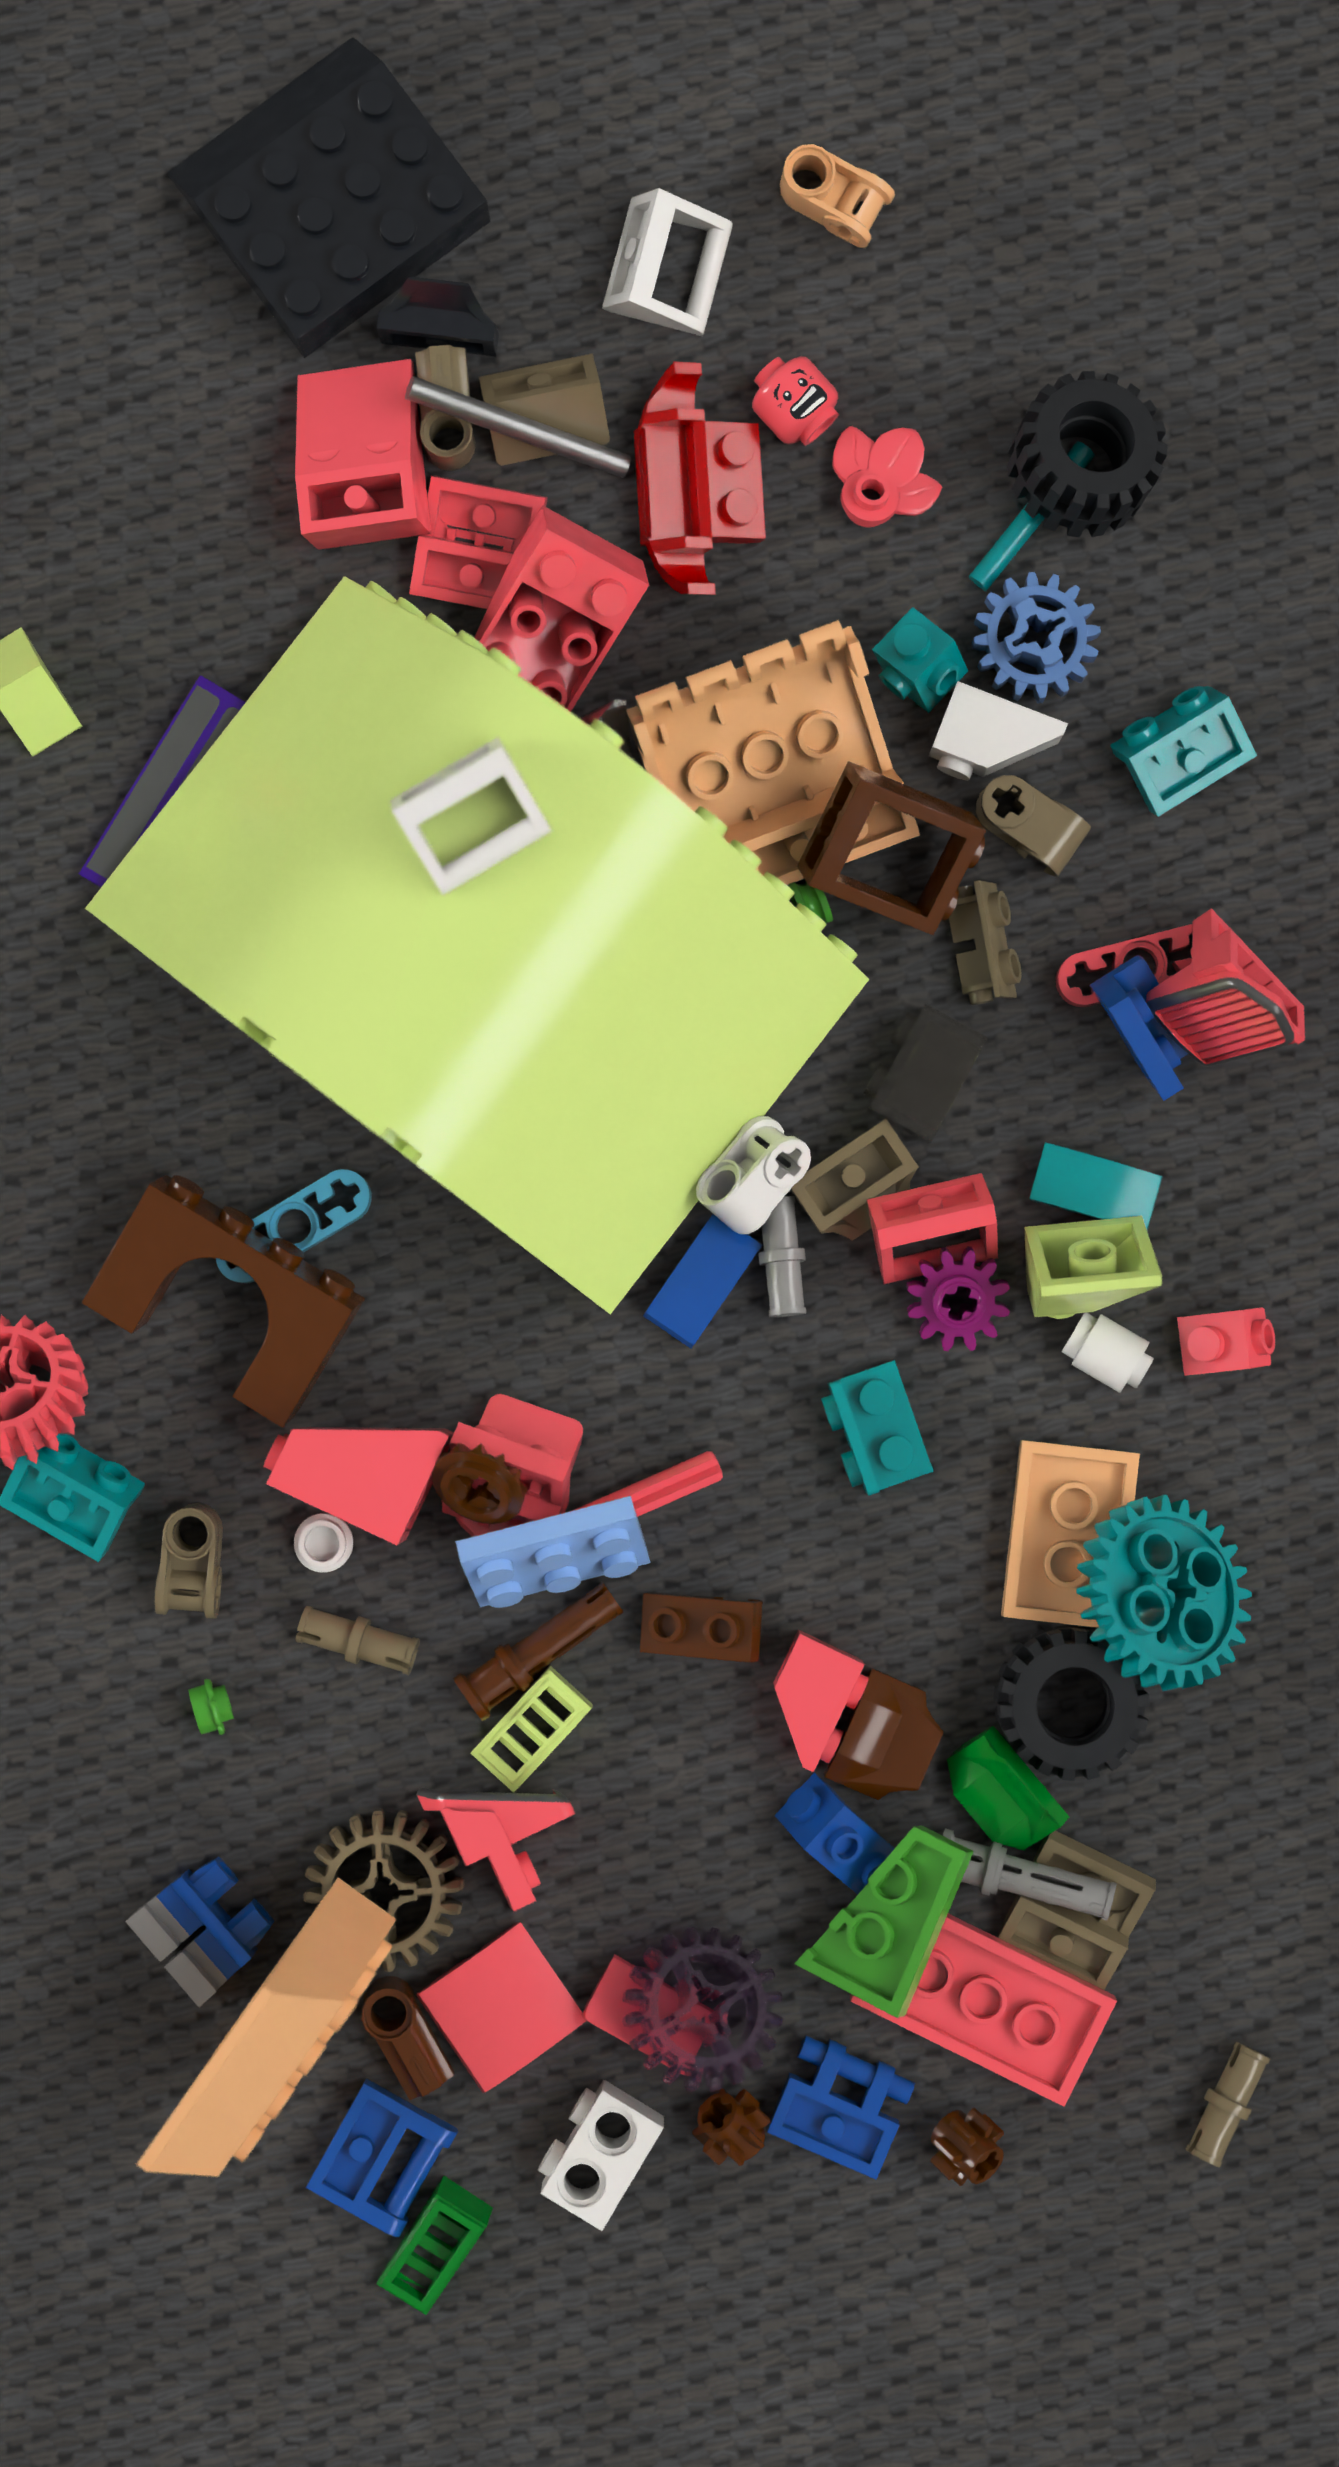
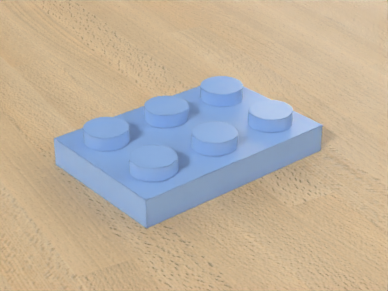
(554, 1553)

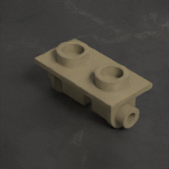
(992, 963)

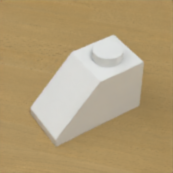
(989, 733)

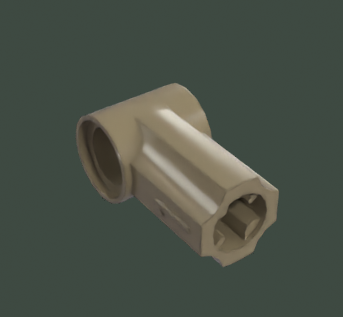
(447, 368)

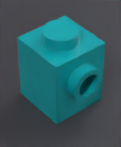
(919, 660)

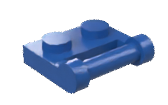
(363, 2150)

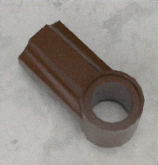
(406, 2040)

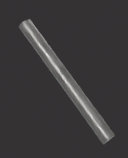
(517, 426)

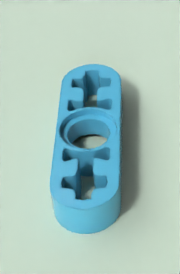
(324, 1192)

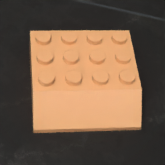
(275, 2037)

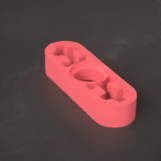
(1093, 961)

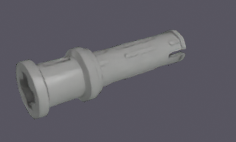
(994, 1869)

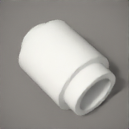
(1108, 1352)

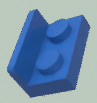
(1124, 1001)

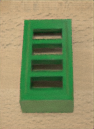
(456, 2214)

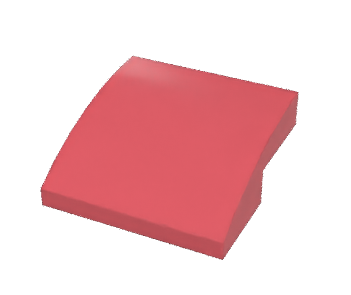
(464, 570)
(501, 2007)

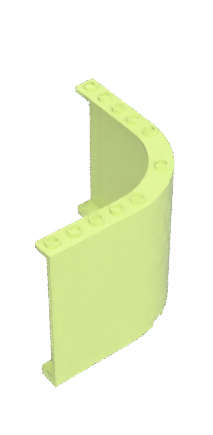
(541, 1035)

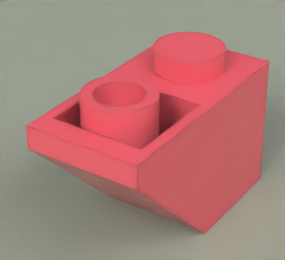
(813, 1691)

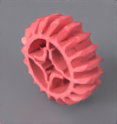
(34, 1409)

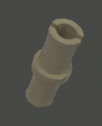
(357, 1640)
(1227, 2104)

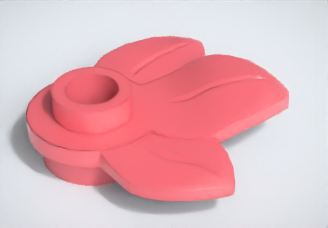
(889, 468)

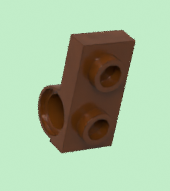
(701, 1627)

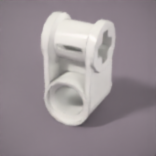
(748, 1178)

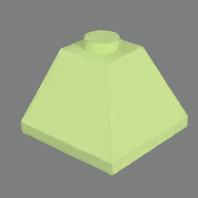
(1088, 1265)

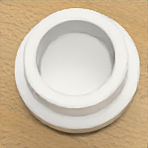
(323, 1542)

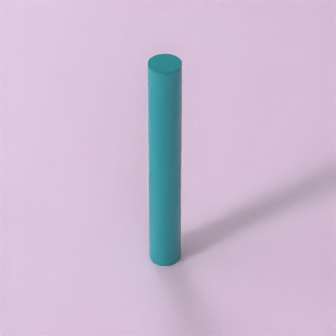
(1018, 532)

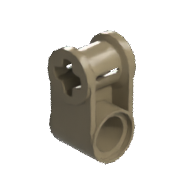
(1039, 829)
(190, 1566)

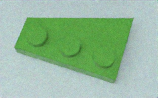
(891, 1926)

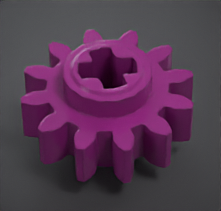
(970, 1316)

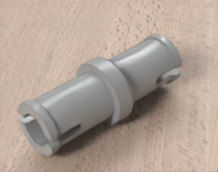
(783, 1260)

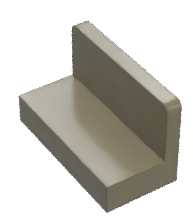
(553, 393)

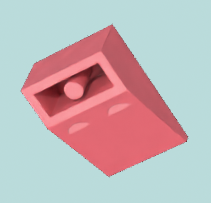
(359, 456)
(562, 605)

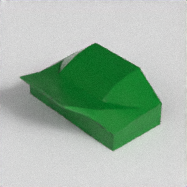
(1002, 1792)

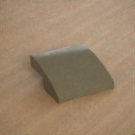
(1075, 1939)

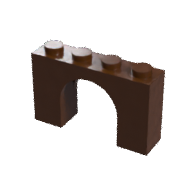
(304, 1305)

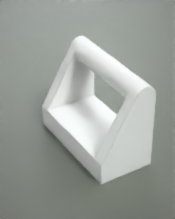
(641, 256)
(454, 785)

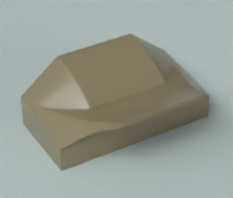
(839, 1186)

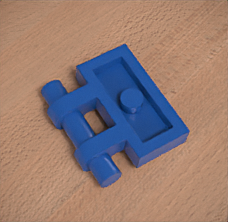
(833, 2124)

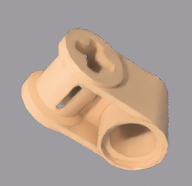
(839, 194)

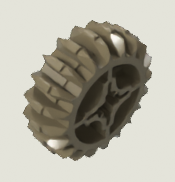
(411, 1885)

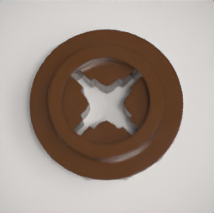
(493, 1501)

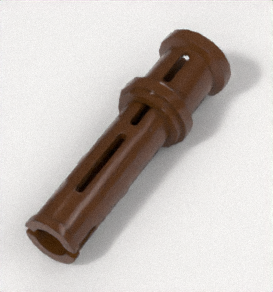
(516, 1665)

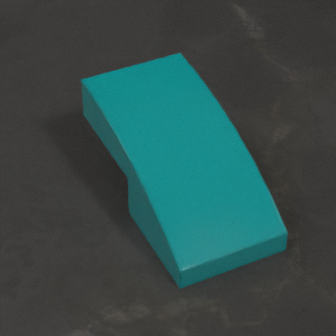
(1093, 1185)

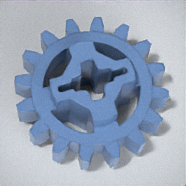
(1025, 613)

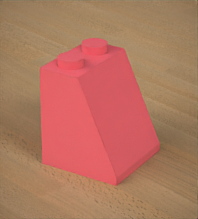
(360, 1474)

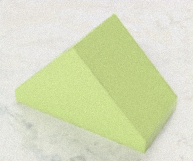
(31, 696)

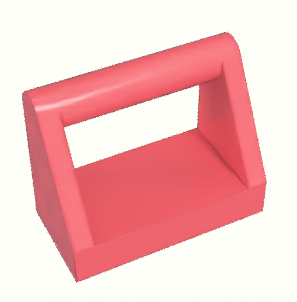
(928, 1214)

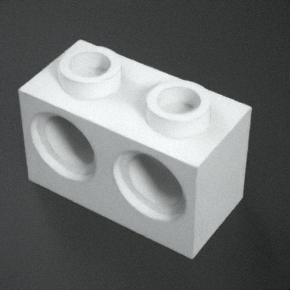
(612, 2158)

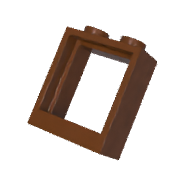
(842, 824)

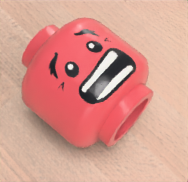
(795, 400)

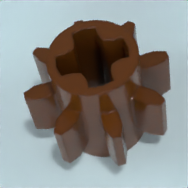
(731, 2126)
(967, 2146)

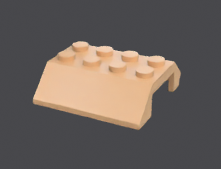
(771, 744)

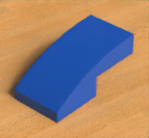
(702, 1281)

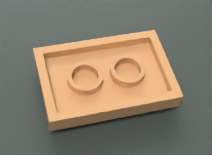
(1054, 1511)

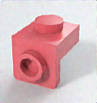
(1226, 1341)

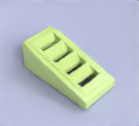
(562, 1692)

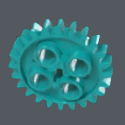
(1180, 1592)

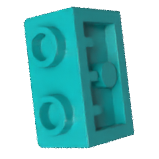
(1184, 747)
(878, 1428)
(72, 1495)

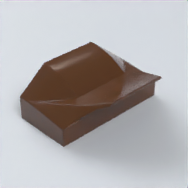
(886, 1739)

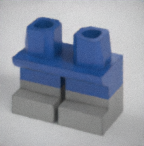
(219, 1948)

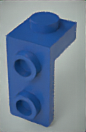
(833, 1833)

